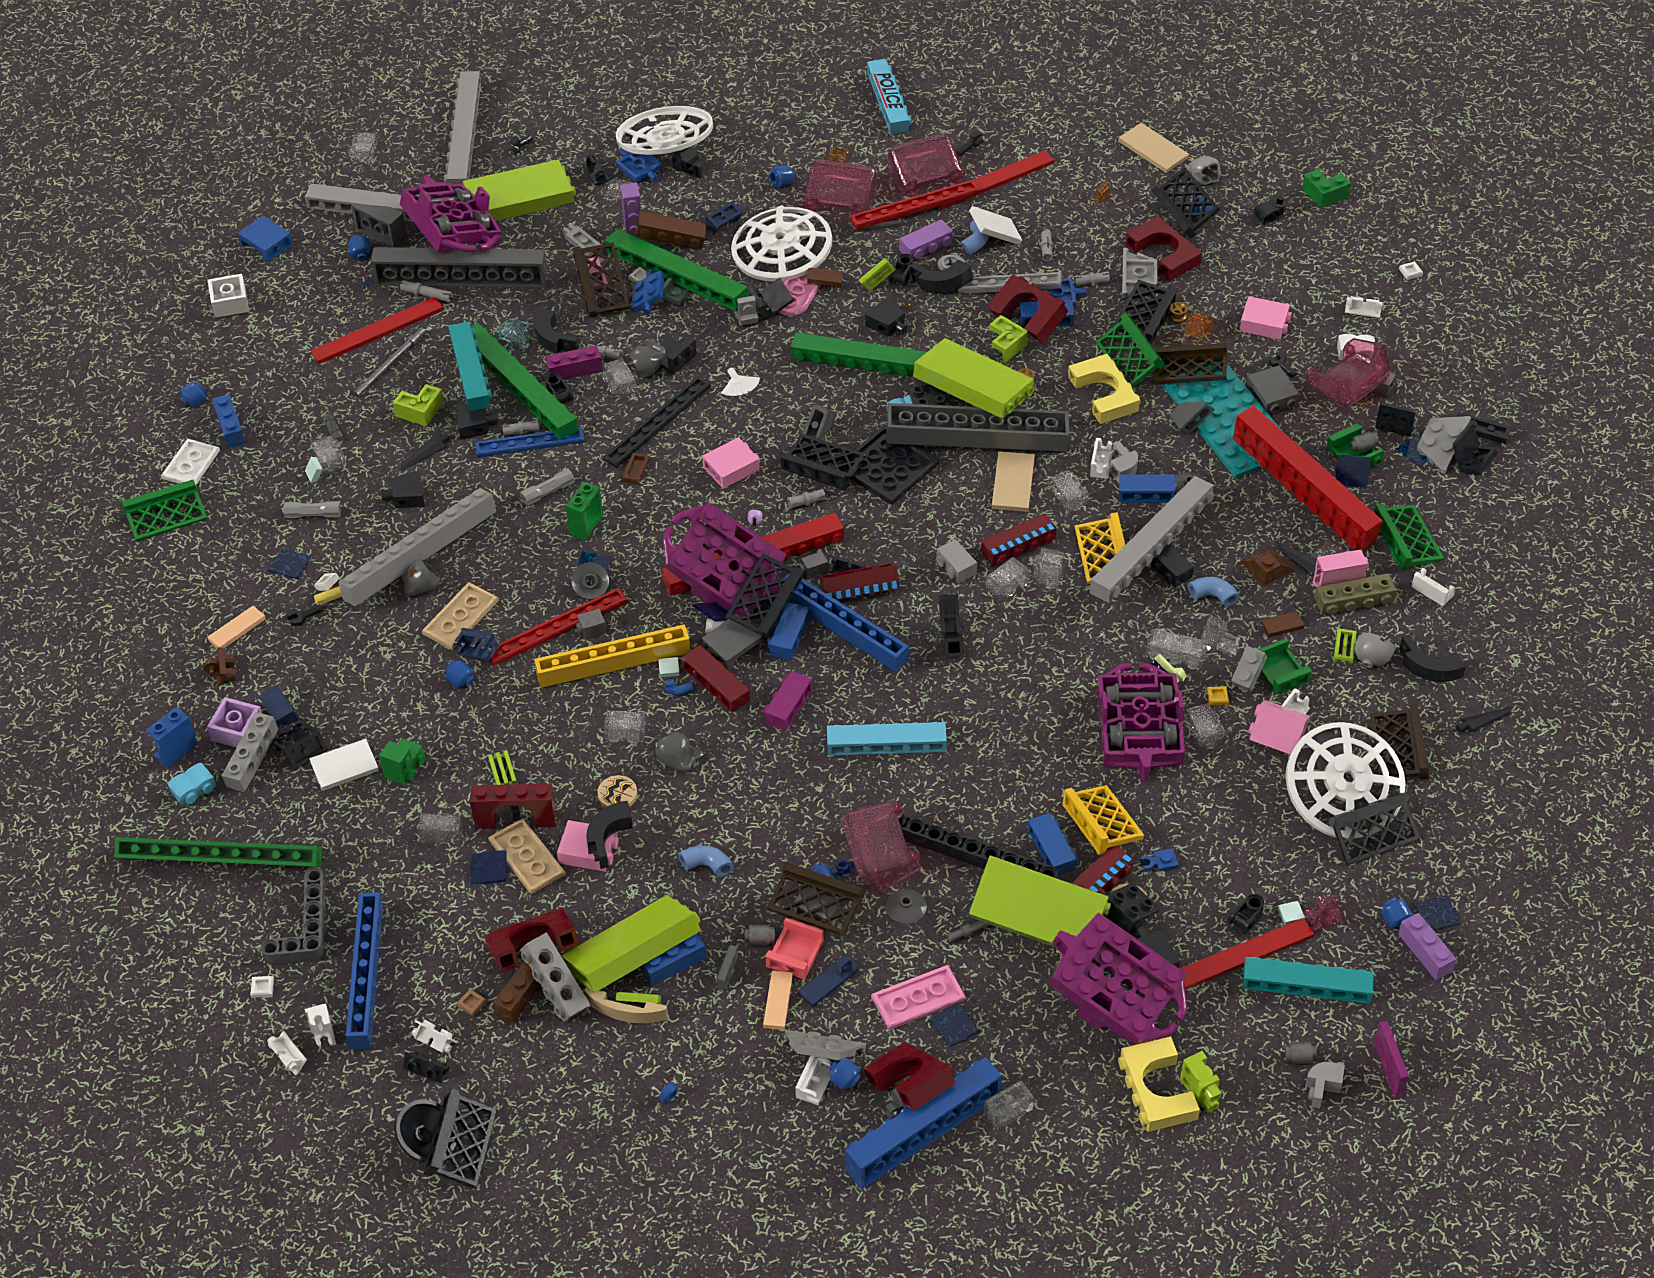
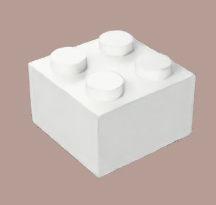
(228, 295)

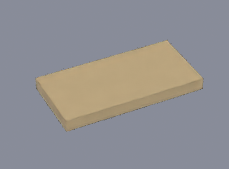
(1153, 147)
(1013, 481)
(461, 612)
(527, 856)

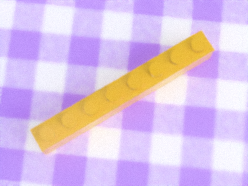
(612, 656)

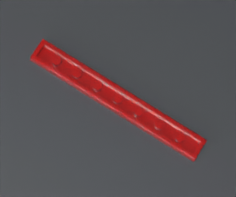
(1010, 173)
(914, 205)
(376, 330)
(555, 626)
(1235, 956)

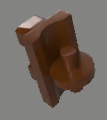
(219, 667)

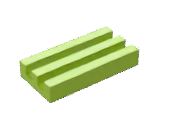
(877, 274)
(1343, 657)
(498, 757)
(636, 997)

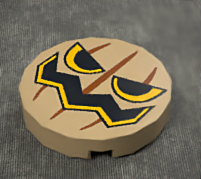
(616, 790)

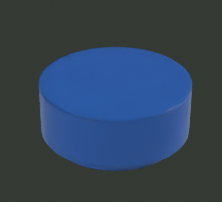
(668, 1092)

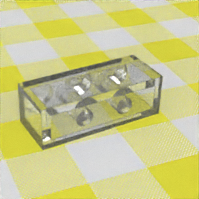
(1177, 648)

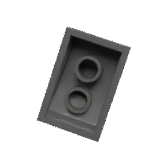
(380, 223)

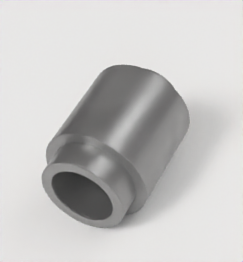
(1365, 442)
(760, 935)
(1300, 1052)

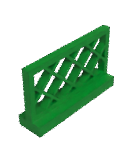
(1139, 340)
(161, 499)
(1394, 539)

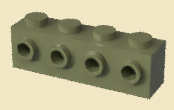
(1355, 594)

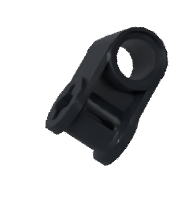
(1271, 210)
(902, 269)
(558, 387)
(1245, 915)

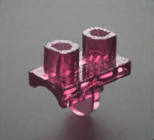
(1326, 913)

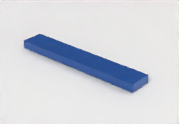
(526, 443)

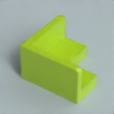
(1011, 337)
(419, 408)

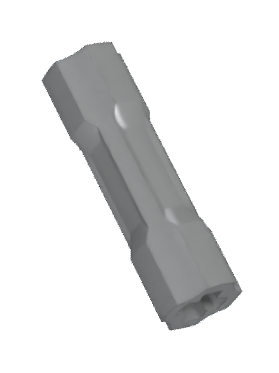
(557, 482)
(324, 509)

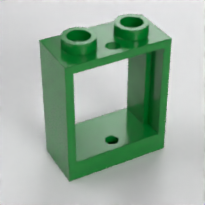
(584, 510)

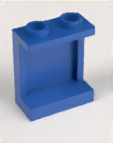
(266, 237)
(172, 737)

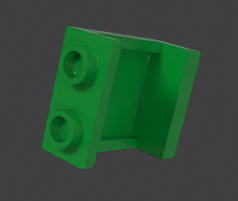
(1341, 445)
(1282, 668)

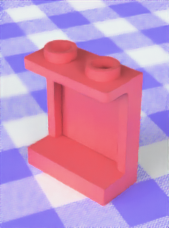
(795, 948)

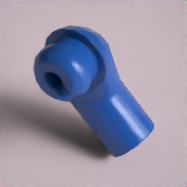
(677, 690)

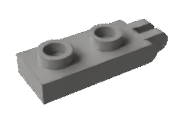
(580, 238)

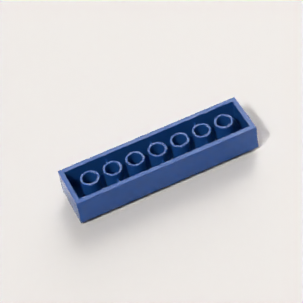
(916, 1129)

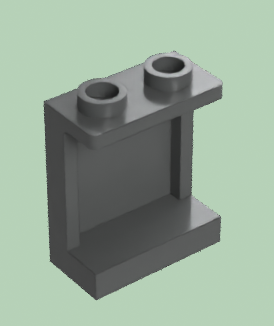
(1273, 389)
(730, 642)

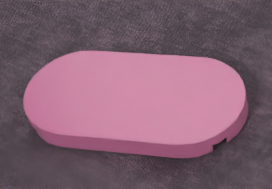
(802, 293)

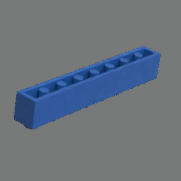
(851, 626)
(364, 971)

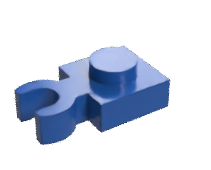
(1162, 859)

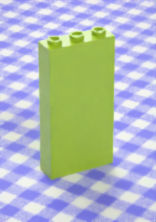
(525, 189)
(973, 378)
(1033, 902)
(631, 943)

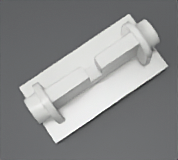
(1369, 308)
(441, 1039)
(288, 1052)

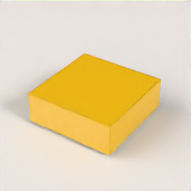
(1218, 695)

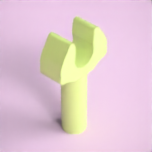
(1180, 673)

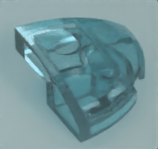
(514, 332)

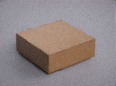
(471, 1002)

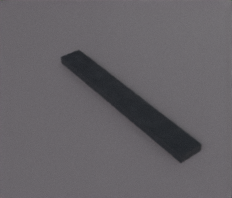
(656, 422)

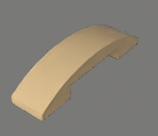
(649, 1014)

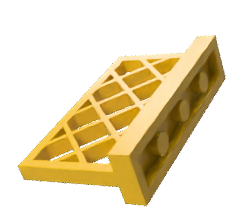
(1116, 538)
(1088, 821)

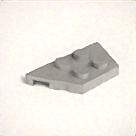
(1136, 268)
(1439, 438)
(821, 1046)

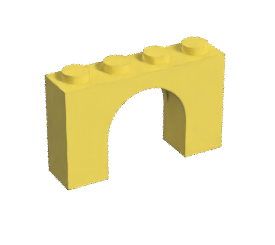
(1104, 370)
(1156, 1111)

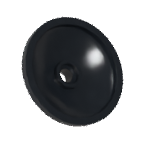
(415, 1119)

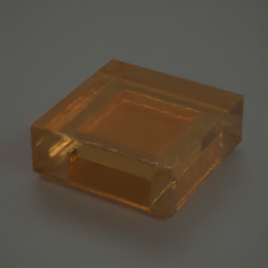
(838, 153)
(1102, 192)

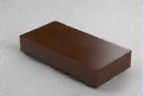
(824, 277)
(635, 468)
(1282, 624)

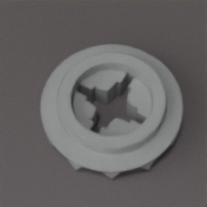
(943, 262)

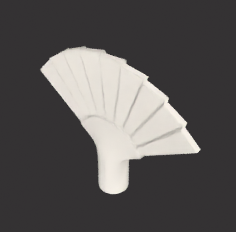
(739, 384)

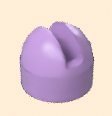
(755, 514)

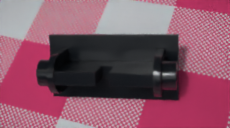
(595, 170)
(841, 564)
(420, 1064)

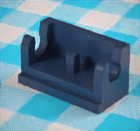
(723, 216)
(476, 644)
(278, 706)

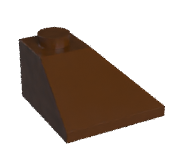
(1267, 565)

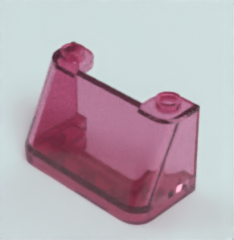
(923, 161)
(840, 185)
(1360, 372)
(879, 844)

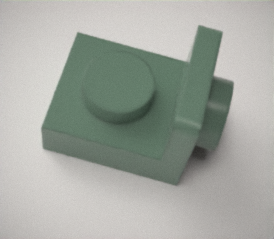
(673, 293)

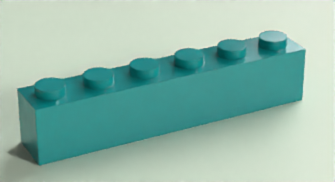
(469, 366)
(1308, 980)

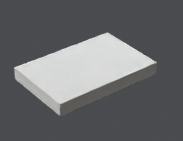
(995, 225)
(190, 462)
(344, 764)

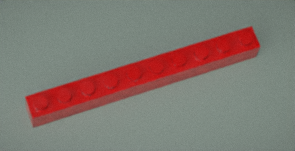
(791, 541)

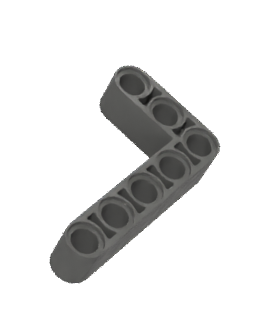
(303, 945)

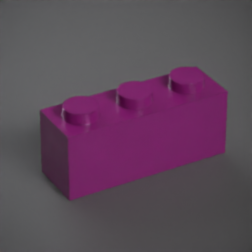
(575, 362)
(787, 700)

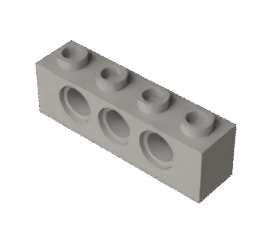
(250, 752)
(555, 965)

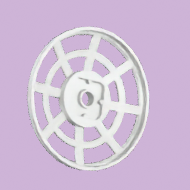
(667, 137)
(780, 247)
(1333, 776)

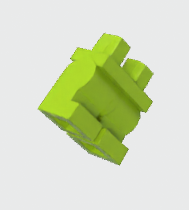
(1200, 1080)

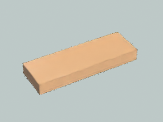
(236, 627)
(778, 1000)

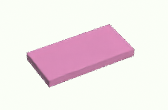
(918, 997)

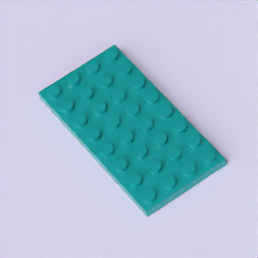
(1228, 399)

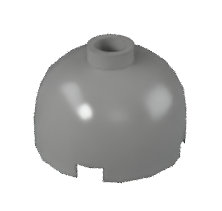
(1372, 650)

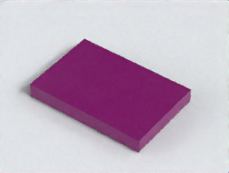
(1391, 1059)

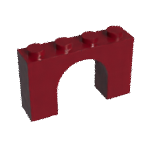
(1159, 232)
(1018, 290)
(535, 797)
(506, 941)
(928, 1074)

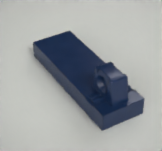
(828, 980)

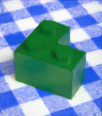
(1325, 190)
(401, 760)

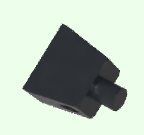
(886, 318)
(473, 422)
(405, 491)

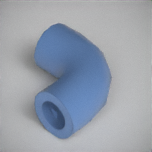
(975, 240)
(1214, 587)
(706, 856)

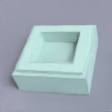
(313, 469)
(668, 667)
(1290, 912)

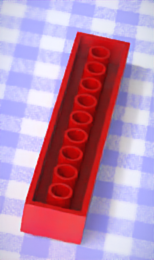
(1306, 479)

